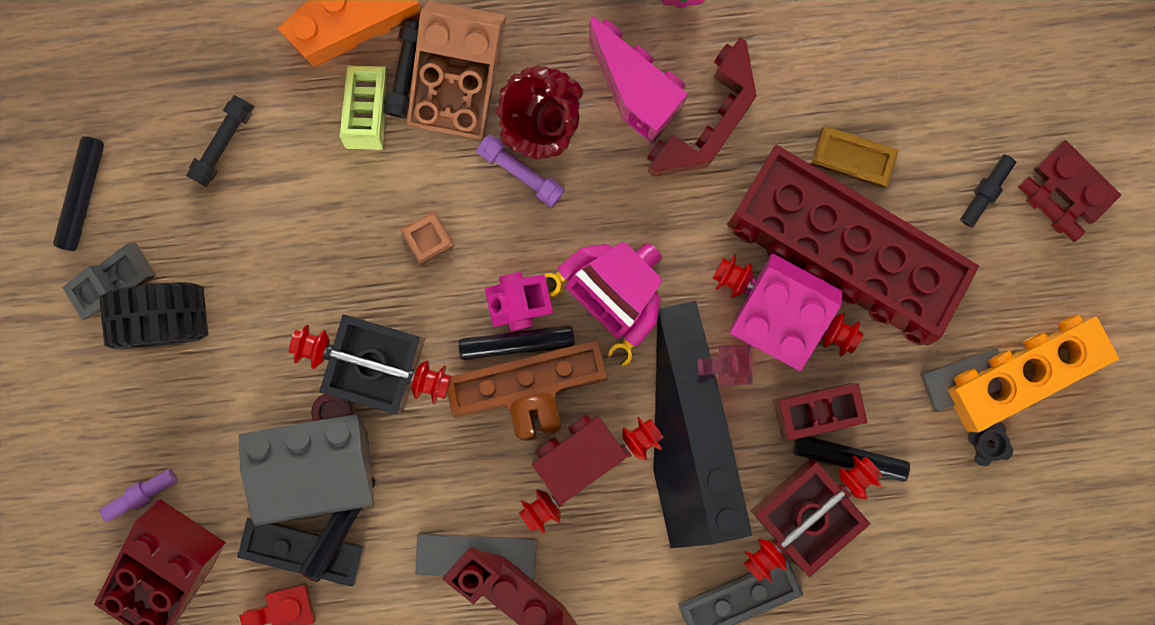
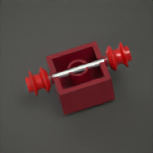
(581, 460)
(811, 517)

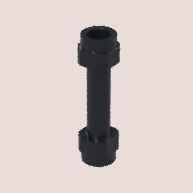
(398, 102)
(203, 169)

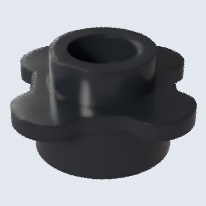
(1000, 450)

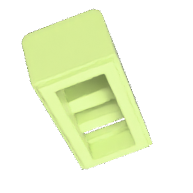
(364, 132)

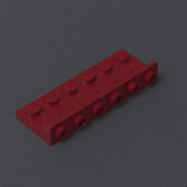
(853, 246)

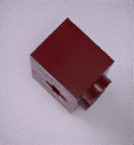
(820, 411)

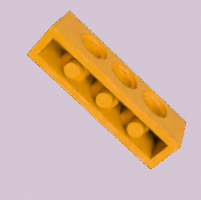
(1088, 351)

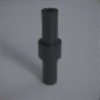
(988, 190)

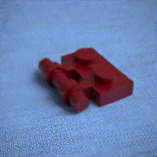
(1076, 183)

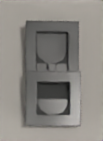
(120, 270)

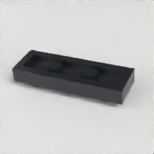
(289, 547)

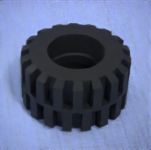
(153, 315)

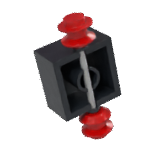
(371, 364)

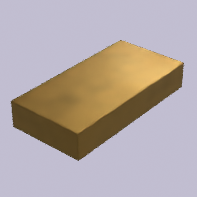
(854, 157)

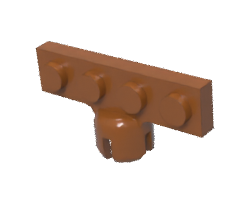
(528, 387)

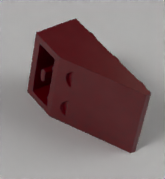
(159, 568)

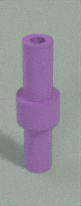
(138, 495)

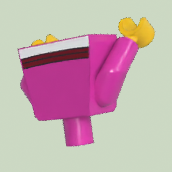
(615, 288)

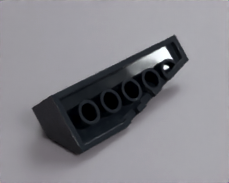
(697, 461)

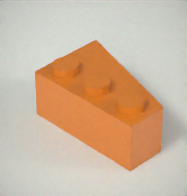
(332, 27)

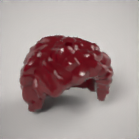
(539, 111)

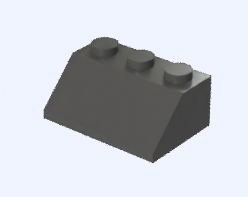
(306, 469)

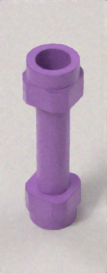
(494, 151)

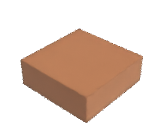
(427, 238)

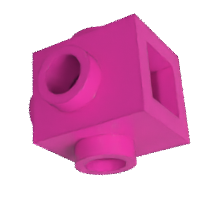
(518, 300)

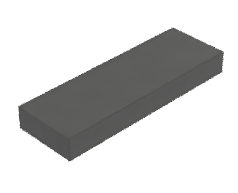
(441, 551)
(741, 598)

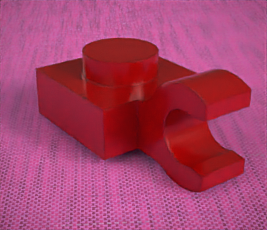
(283, 607)

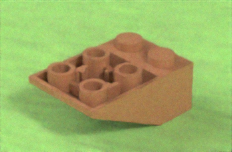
(455, 69)

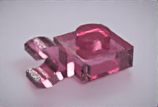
(732, 365)

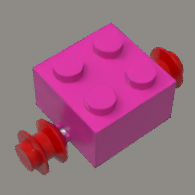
(786, 310)

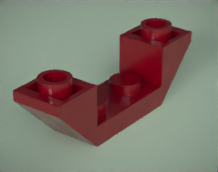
(737, 75)
(507, 588)

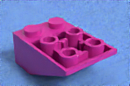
(640, 90)

